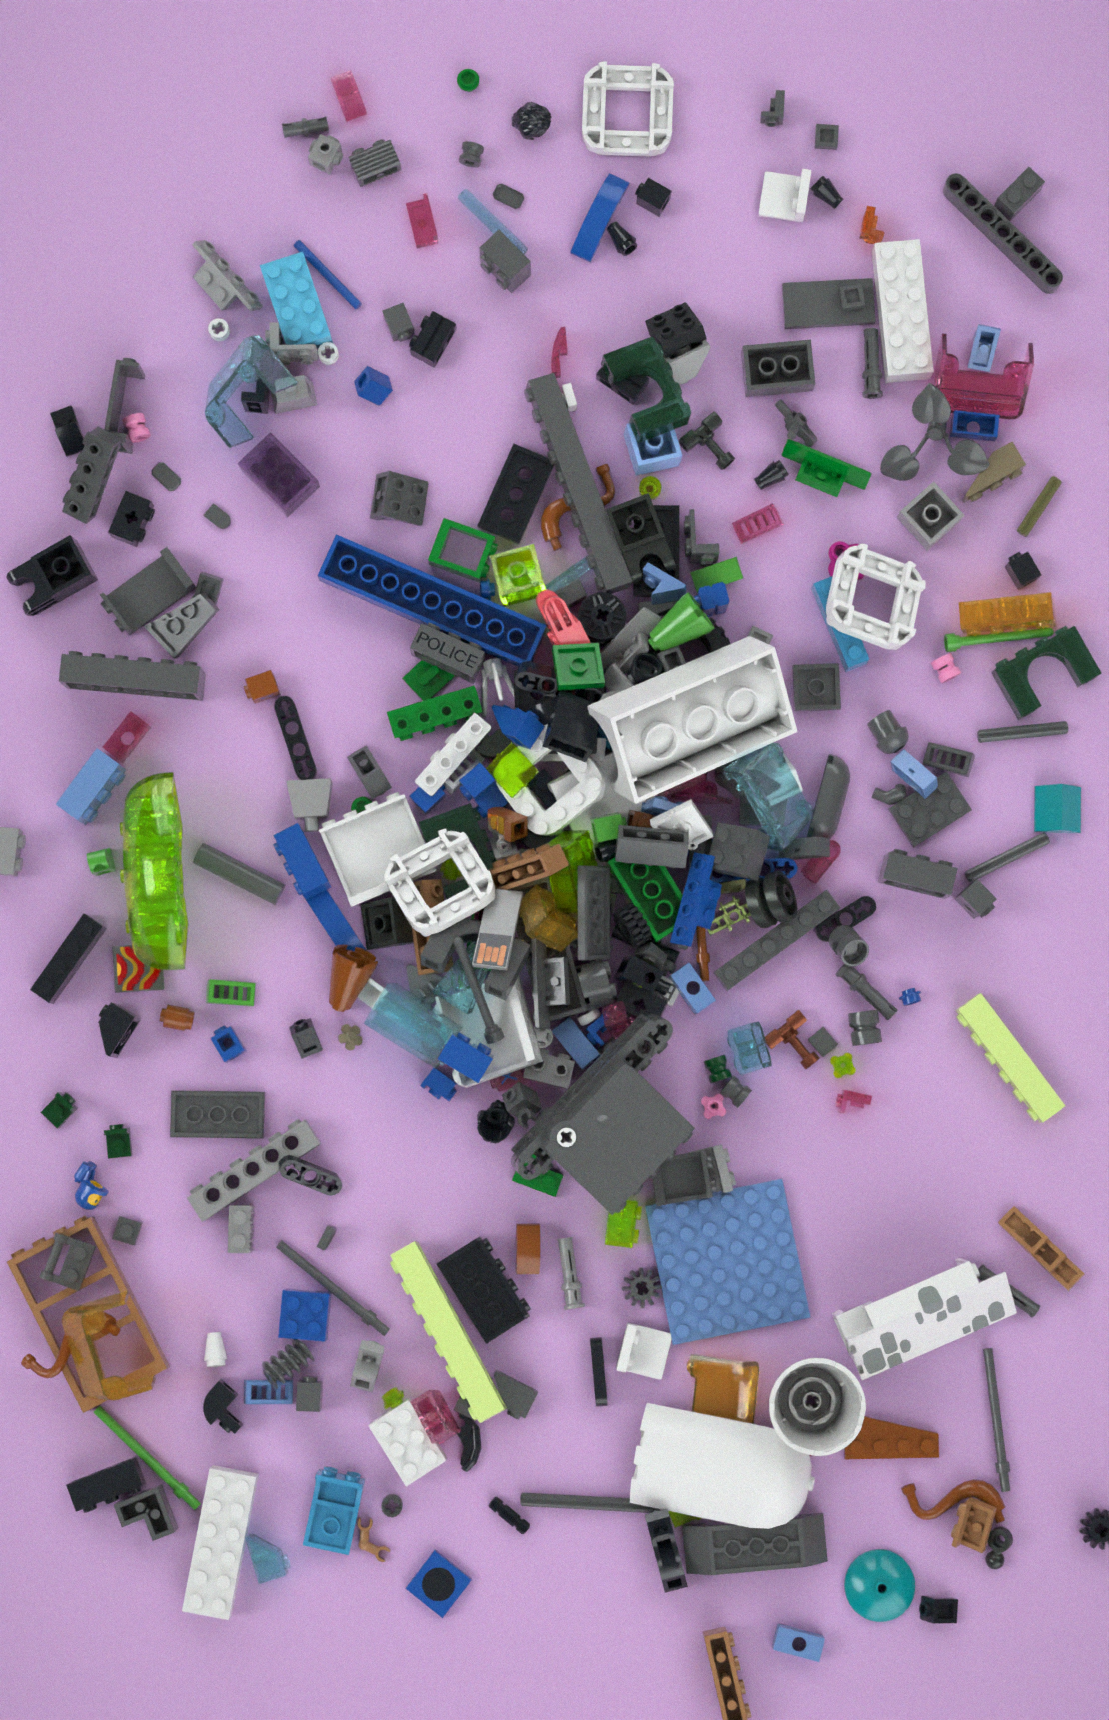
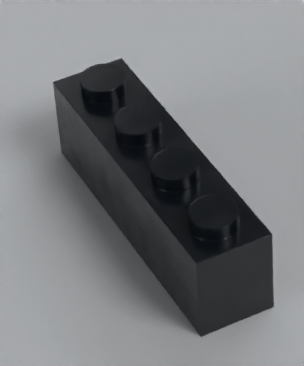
(68, 958)

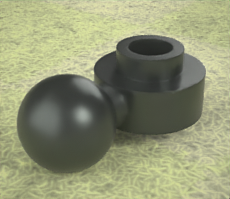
(995, 1558)

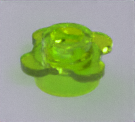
(838, 1070)
(393, 1398)

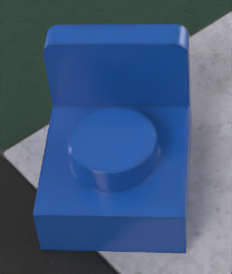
(596, 1026)

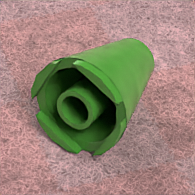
(681, 624)

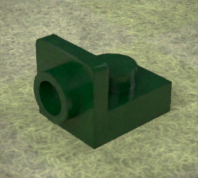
(59, 1109)
(118, 1141)

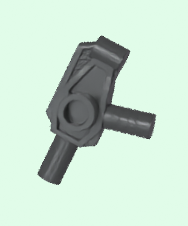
(796, 424)

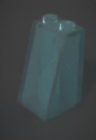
(411, 1023)

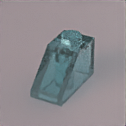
(267, 1559)

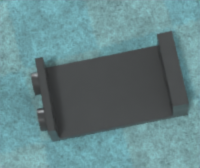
(123, 368)
(148, 593)

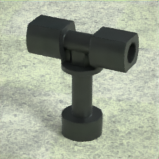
(703, 436)

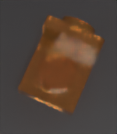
(868, 225)

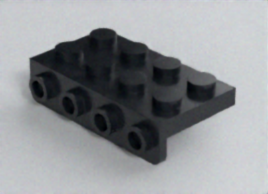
(484, 1289)

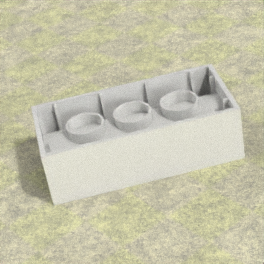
(695, 718)

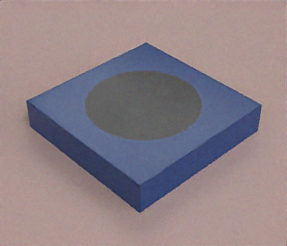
(438, 1583)

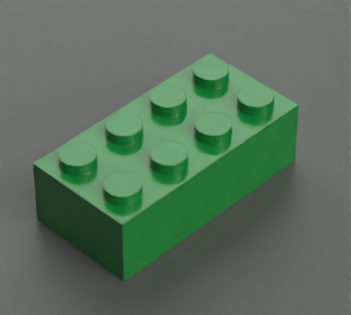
(650, 891)

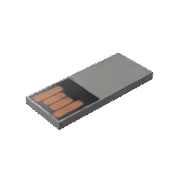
(498, 930)

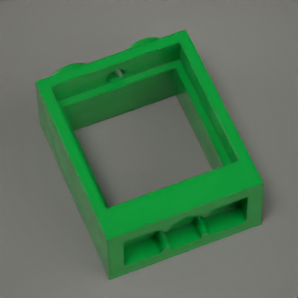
(440, 543)

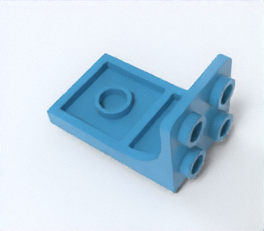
(334, 1510)

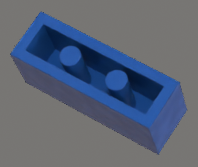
(301, 861)

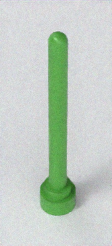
(953, 642)

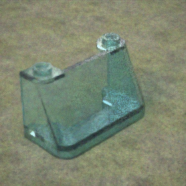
(772, 794)

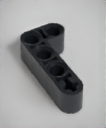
(540, 686)

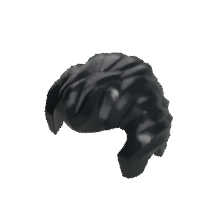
(531, 120)
(495, 1122)

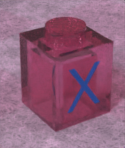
(507, 1081)

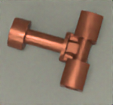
(788, 1033)

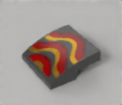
(132, 974)

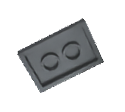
(924, 817)

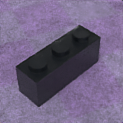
(106, 1485)

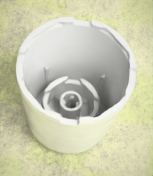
(829, 1422)

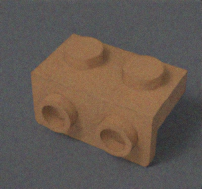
(973, 1524)

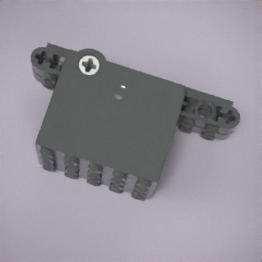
(610, 1123)

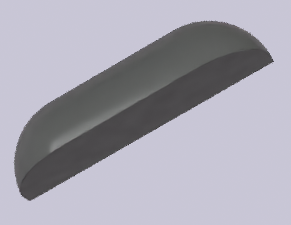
(830, 798)

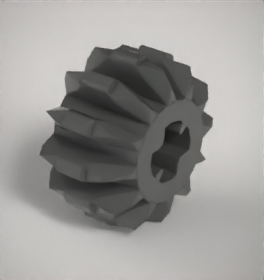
(649, 1284)

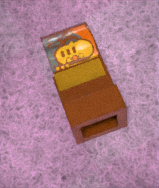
(505, 821)

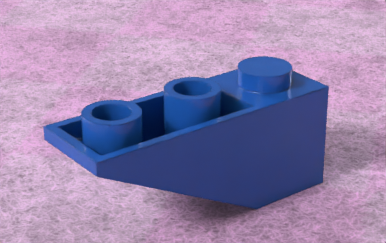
(518, 725)

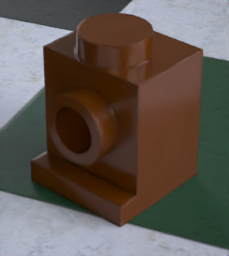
(639, 819)

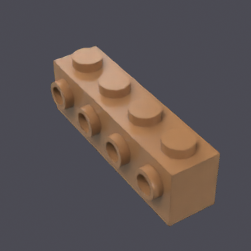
(528, 867)
(432, 895)
(724, 1674)

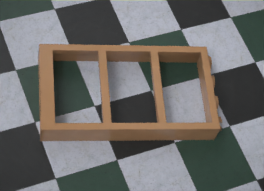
(112, 1268)

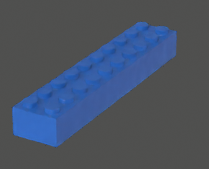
(431, 600)

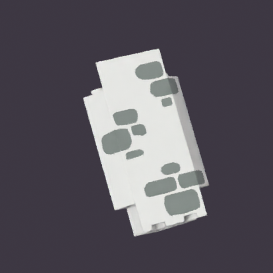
(923, 1317)

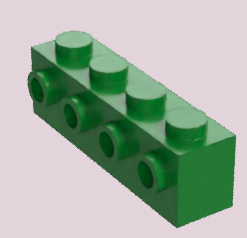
(433, 712)

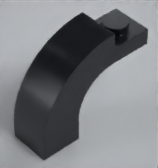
(666, 1550)

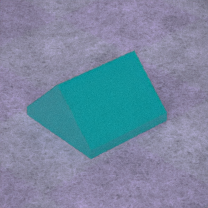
(1057, 808)

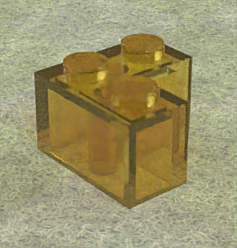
(545, 921)

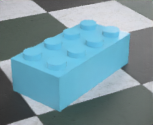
(296, 301)

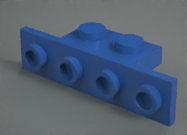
(697, 902)

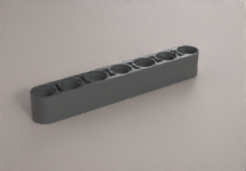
(1004, 244)

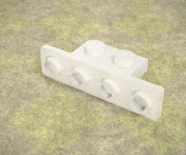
(453, 754)

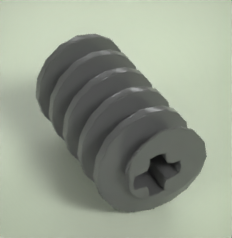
(286, 1362)

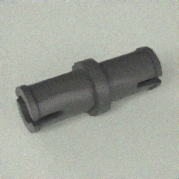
(305, 127)

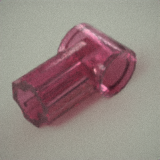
(817, 867)

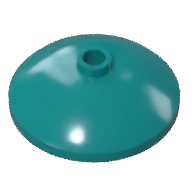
(870, 1571)

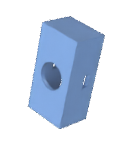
(909, 768)
(682, 978)
(785, 1635)

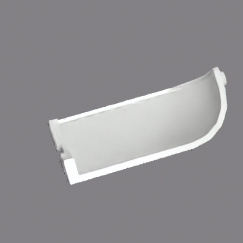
(718, 1469)

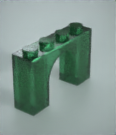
(647, 359)
(1065, 646)
(460, 820)

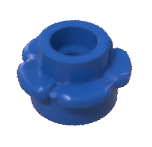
(487, 589)
(910, 997)

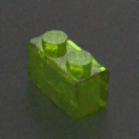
(621, 1226)

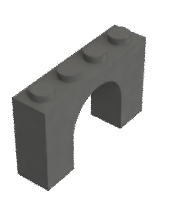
(441, 947)

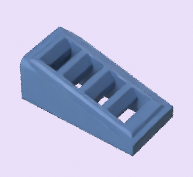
(248, 1392)

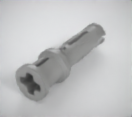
(571, 1284)

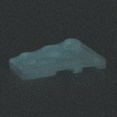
(455, 985)

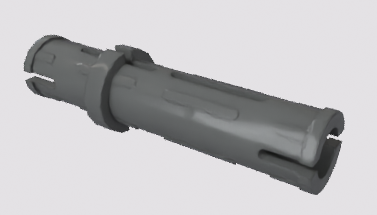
(1019, 1298)

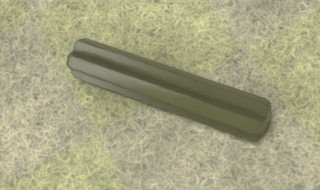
(1039, 506)

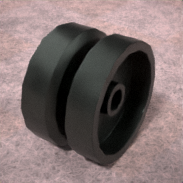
(771, 899)

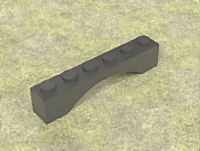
(776, 940)

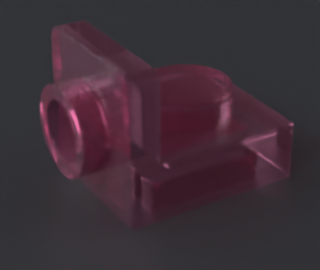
(616, 1018)
(856, 1099)

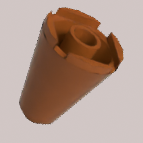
(349, 975)

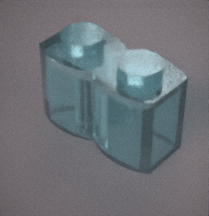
(749, 1048)

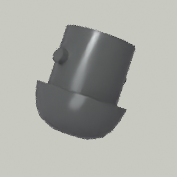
(888, 732)

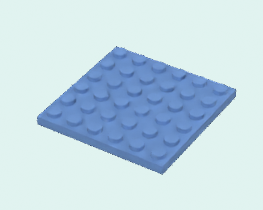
(728, 1262)

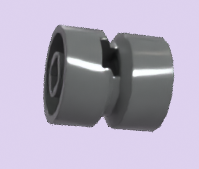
(848, 945)
(864, 1027)

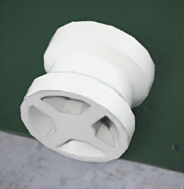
(542, 1036)

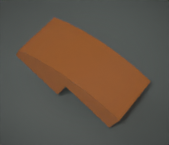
(527, 1248)

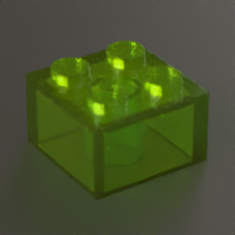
(518, 575)

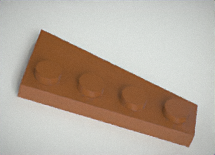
(891, 1441)

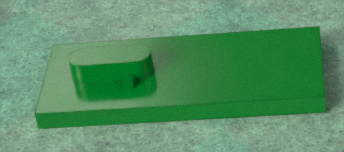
(427, 679)

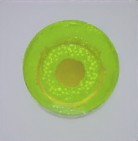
(650, 485)

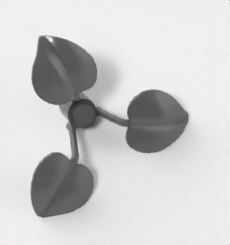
(933, 408)

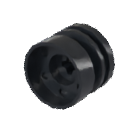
(608, 605)

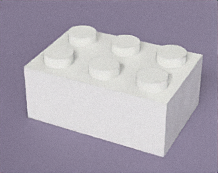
(407, 1442)

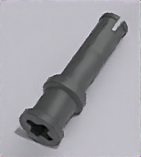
(871, 373)
(858, 983)

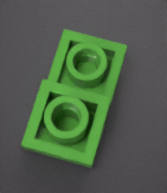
(724, 571)

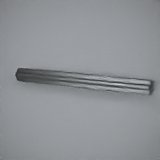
(582, 1502)

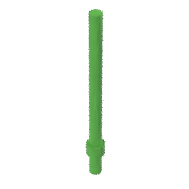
(180, 1489)

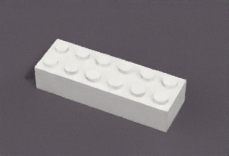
(902, 311)
(220, 1542)

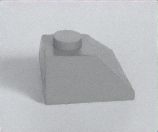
(688, 361)

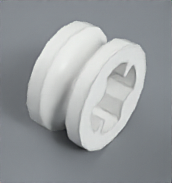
(222, 335)
(322, 349)

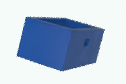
(988, 425)

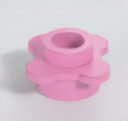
(718, 1110)

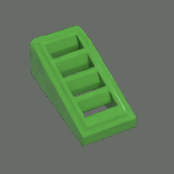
(229, 1001)

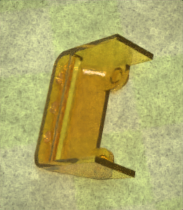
(79, 1325)

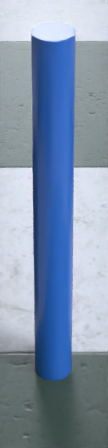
(327, 274)

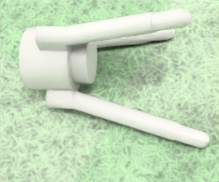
(494, 669)

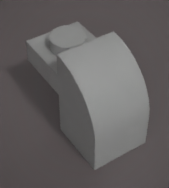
(367, 1365)

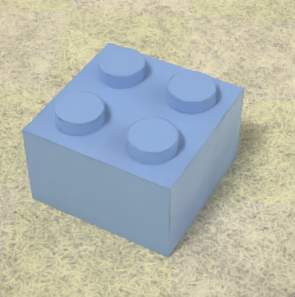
(653, 454)

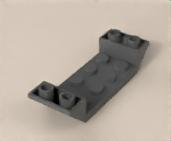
(745, 1549)

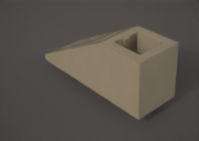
(1004, 464)

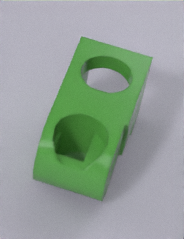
(101, 862)

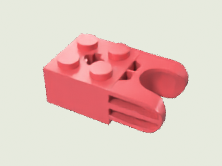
(561, 623)

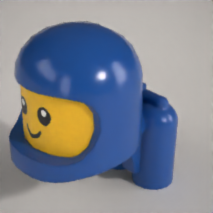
(89, 1191)

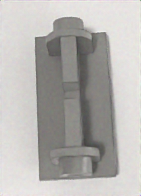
(501, 847)

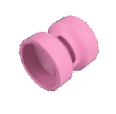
(136, 427)
(947, 673)

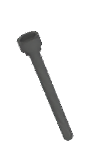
(492, 1031)

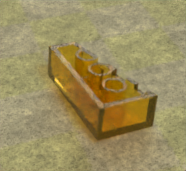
(1007, 613)

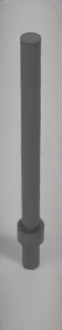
(368, 1317)
(1002, 1465)

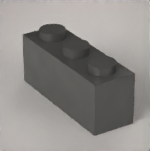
(652, 846)

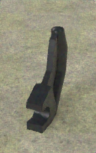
(471, 1440)

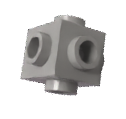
(325, 153)

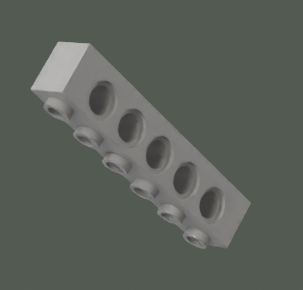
(207, 1208)

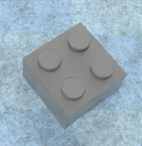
(930, 516)

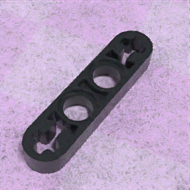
(297, 738)

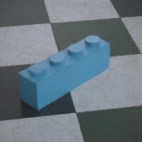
(849, 649)

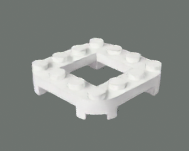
(627, 78)
(839, 603)
(571, 805)
(446, 846)

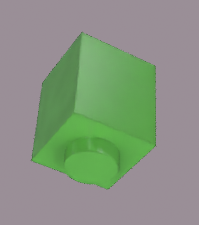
(606, 826)

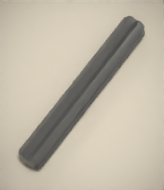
(1023, 731)
(1007, 857)

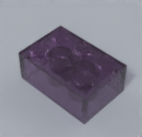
(279, 474)

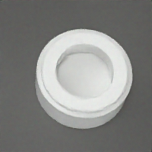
(589, 1016)

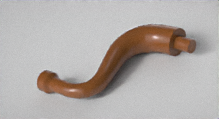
(554, 511)
(29, 1360)
(973, 1488)

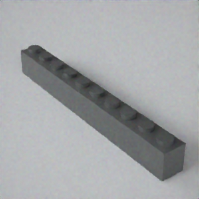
(578, 484)

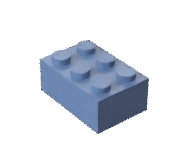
(91, 787)

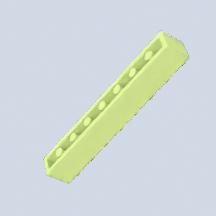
(448, 1332)

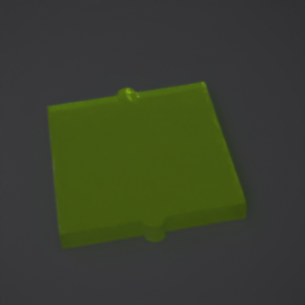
(512, 770)

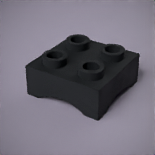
(675, 328)

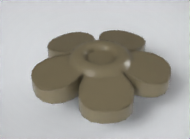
(350, 1037)

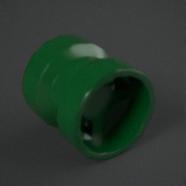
(717, 1068)

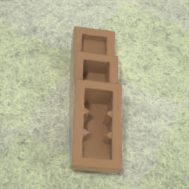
(1041, 1248)

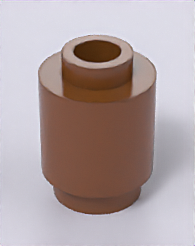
(177, 1017)

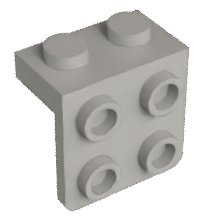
(302, 353)
(720, 1172)

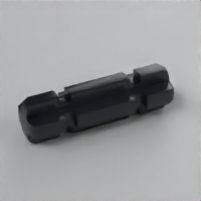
(509, 1515)

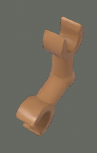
(364, 1543)

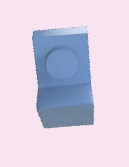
(983, 347)
(667, 587)

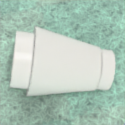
(215, 1351)

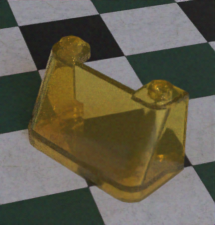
(724, 1386)

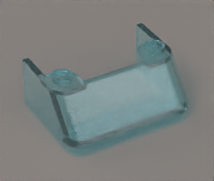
(248, 363)

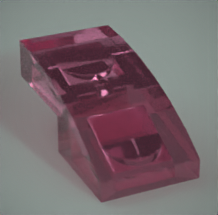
(348, 95)
(559, 349)

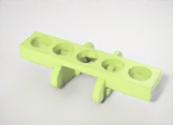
(726, 916)

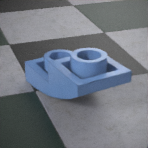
(576, 1043)

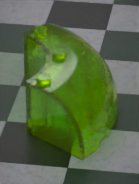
(154, 873)

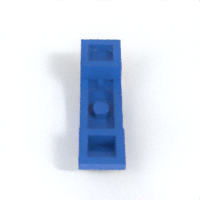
(599, 217)
(334, 921)

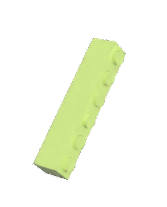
(1010, 1058)

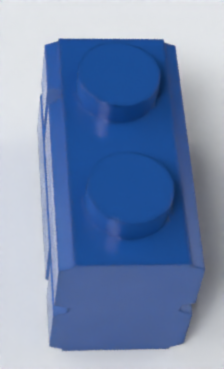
(713, 599)

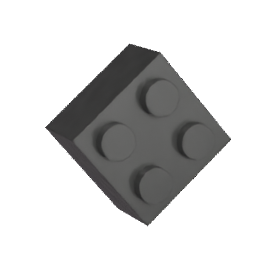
(504, 261)
(738, 851)

